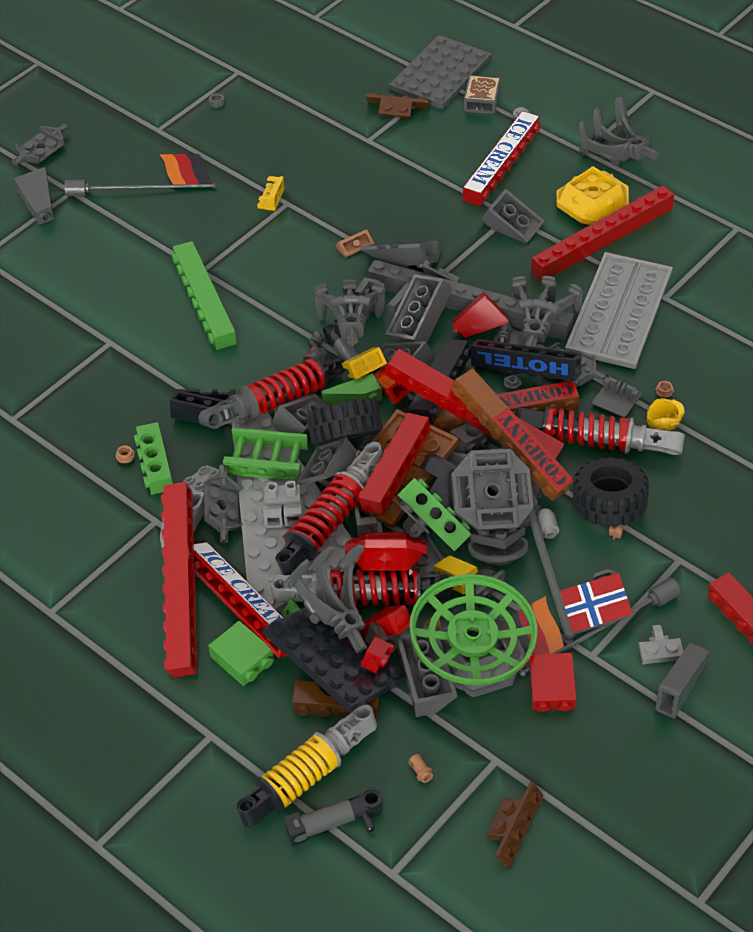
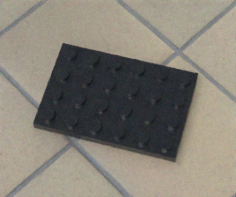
(332, 660)

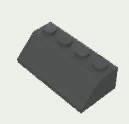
(419, 309)
(426, 688)

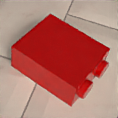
(552, 682)

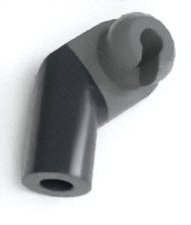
(316, 339)

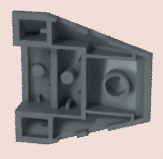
(406, 254)

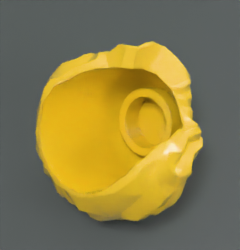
(665, 414)

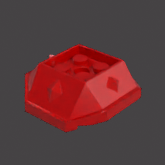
(388, 551)

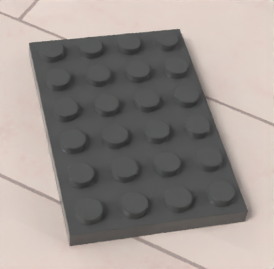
(440, 71)

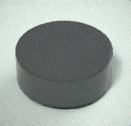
(216, 100)

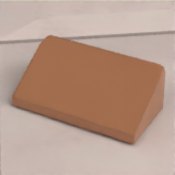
(352, 244)

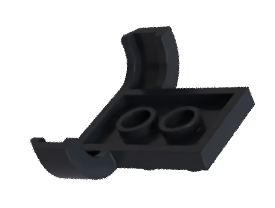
(442, 486)

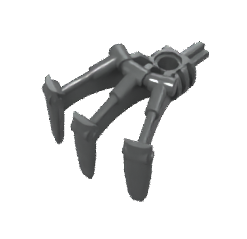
(620, 148)
(350, 324)
(535, 330)
(334, 612)

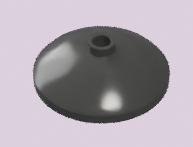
(499, 556)

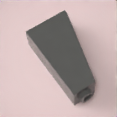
(36, 194)
(681, 680)

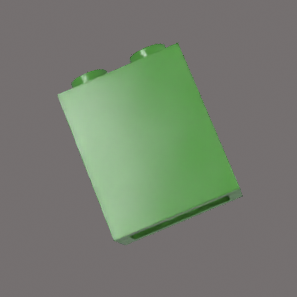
(241, 653)

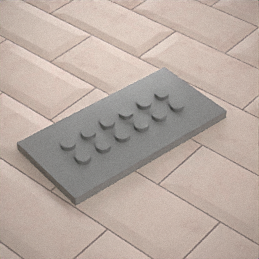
(619, 310)

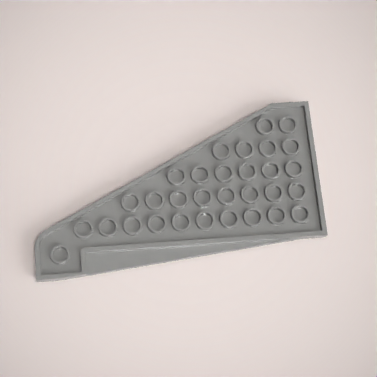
(264, 543)

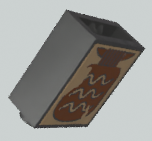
(482, 94)

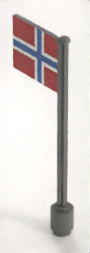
(585, 604)

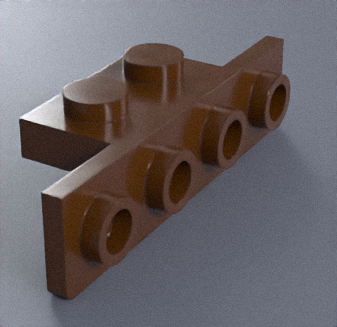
(396, 106)
(513, 822)

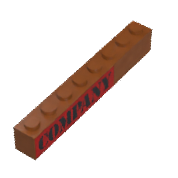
(556, 395)
(512, 433)

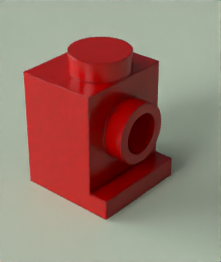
(377, 654)

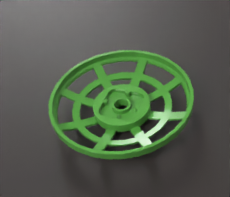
(473, 621)

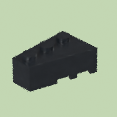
(188, 403)

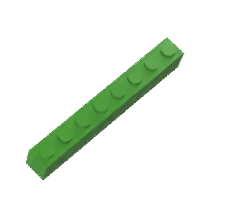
(204, 296)

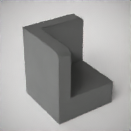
(365, 523)

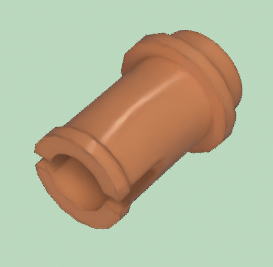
(423, 772)

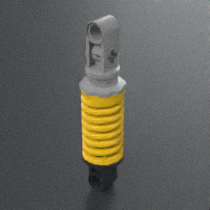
(304, 766)

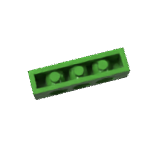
(154, 457)
(409, 496)

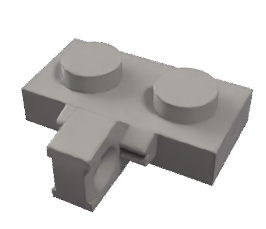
(660, 648)

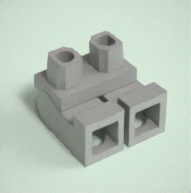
(279, 498)

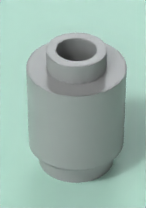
(547, 523)

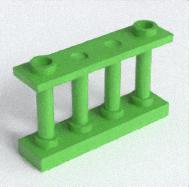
(264, 468)

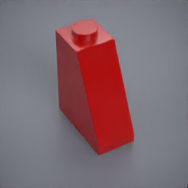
(479, 316)
(391, 388)
(391, 619)

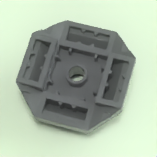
(506, 476)
(502, 645)

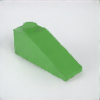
(355, 389)

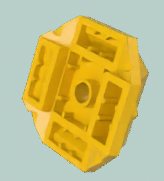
(592, 196)

